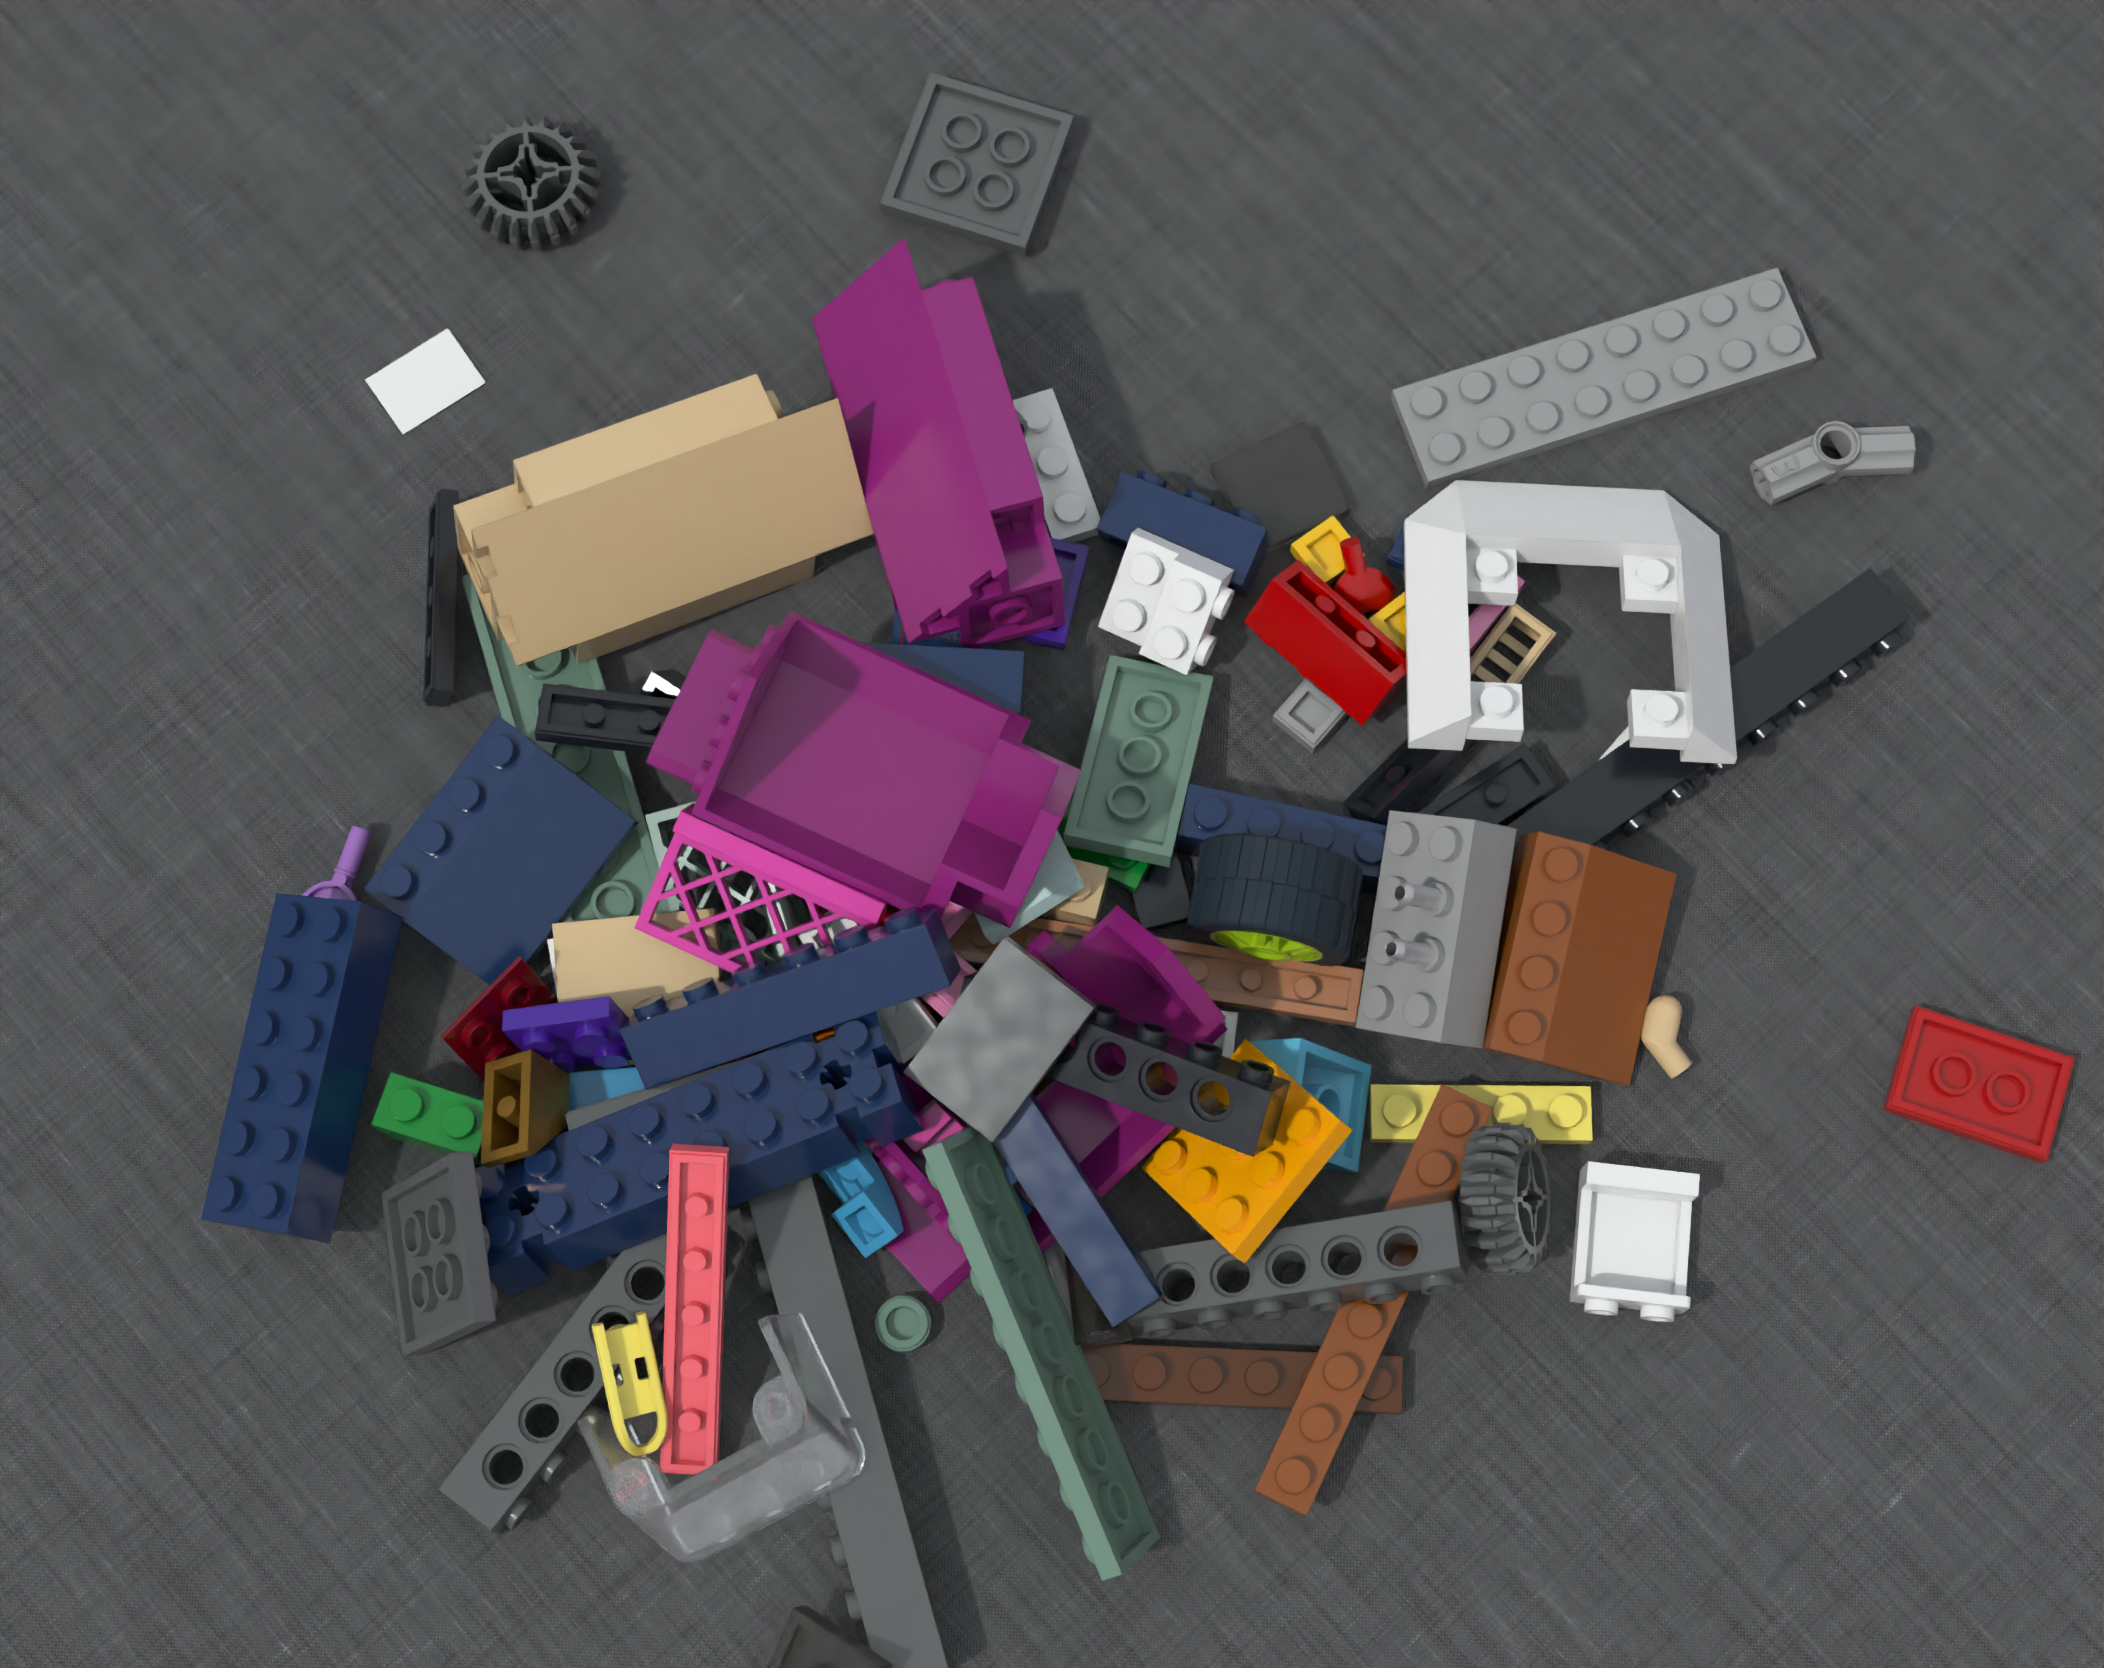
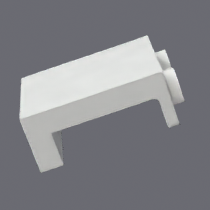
(1632, 1240)

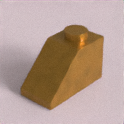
(522, 1106)

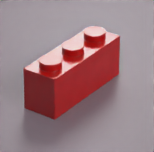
(1329, 642)

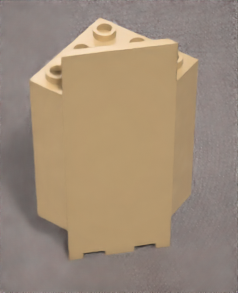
(660, 521)

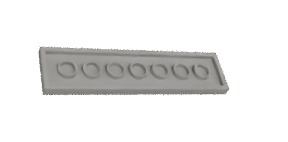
(1602, 378)

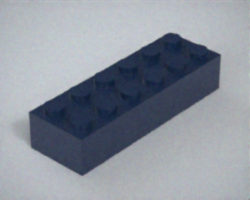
(302, 1067)

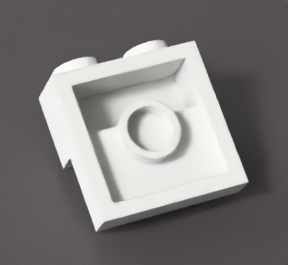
(1167, 601)

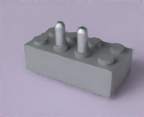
(1436, 928)

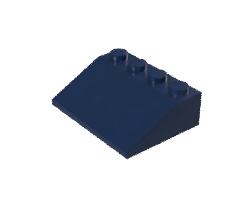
(501, 853)

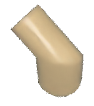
(1661, 1032)

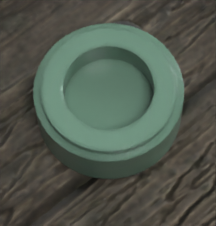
(903, 1324)

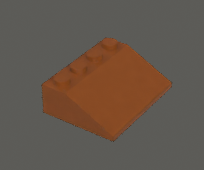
(1576, 957)

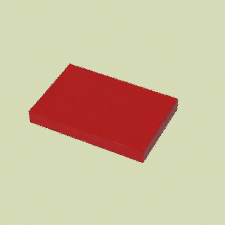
(1979, 1084)

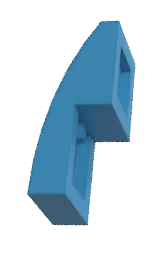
(867, 1207)

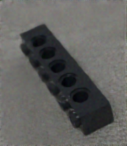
(1253, 1089)

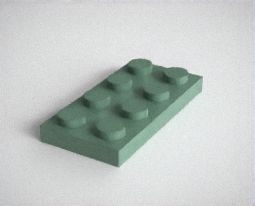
(1138, 761)

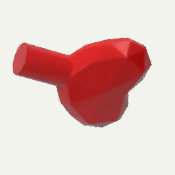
(1362, 585)

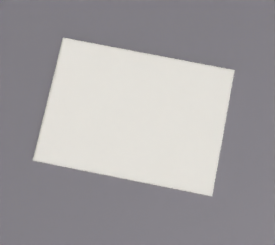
(425, 381)

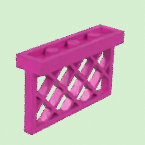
(766, 867)

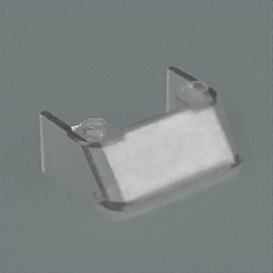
(803, 1455)

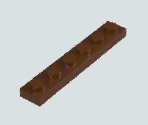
(1225, 1377)

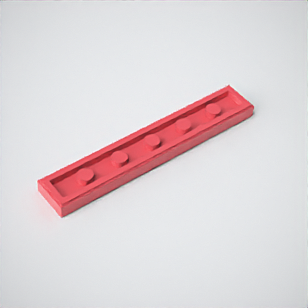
(694, 1306)

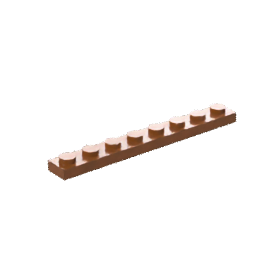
(1362, 1328)

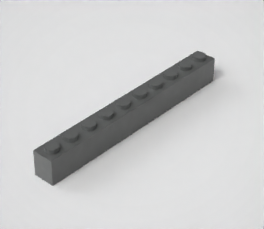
(870, 1510)

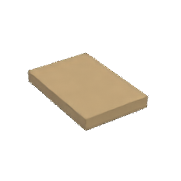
(625, 963)

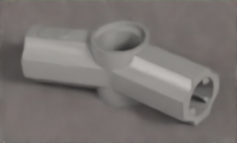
(1861, 450)

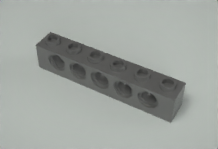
(1318, 1245)
(474, 1479)

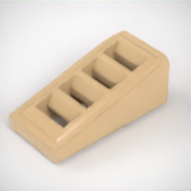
(1528, 625)

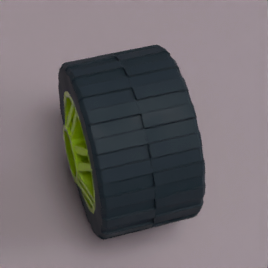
(1275, 898)

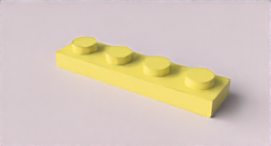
(1551, 1112)

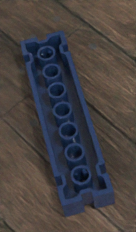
(776, 1111)

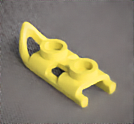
(633, 1396)

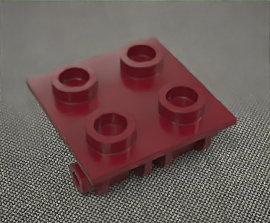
(478, 1030)

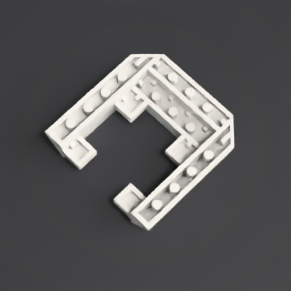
(1467, 551)

